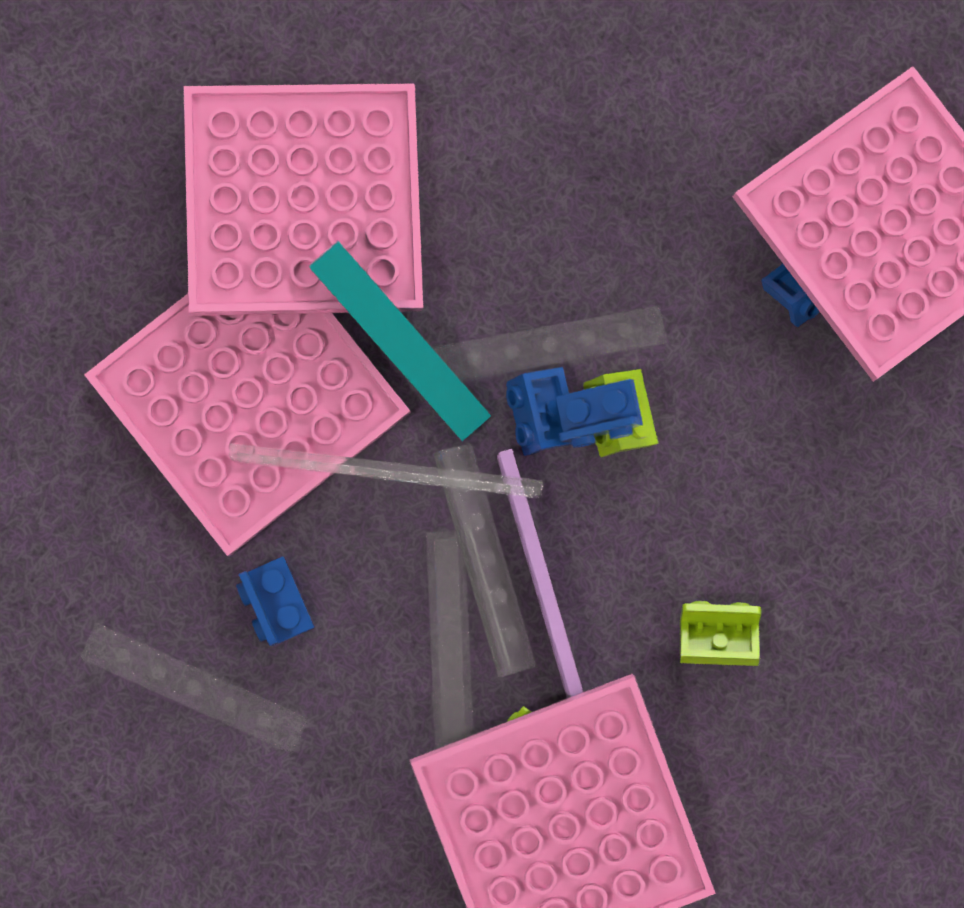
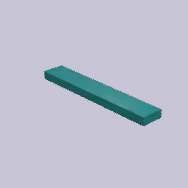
(399, 340)

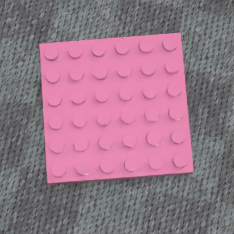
(287, 176)
(873, 221)
(245, 380)
(565, 809)

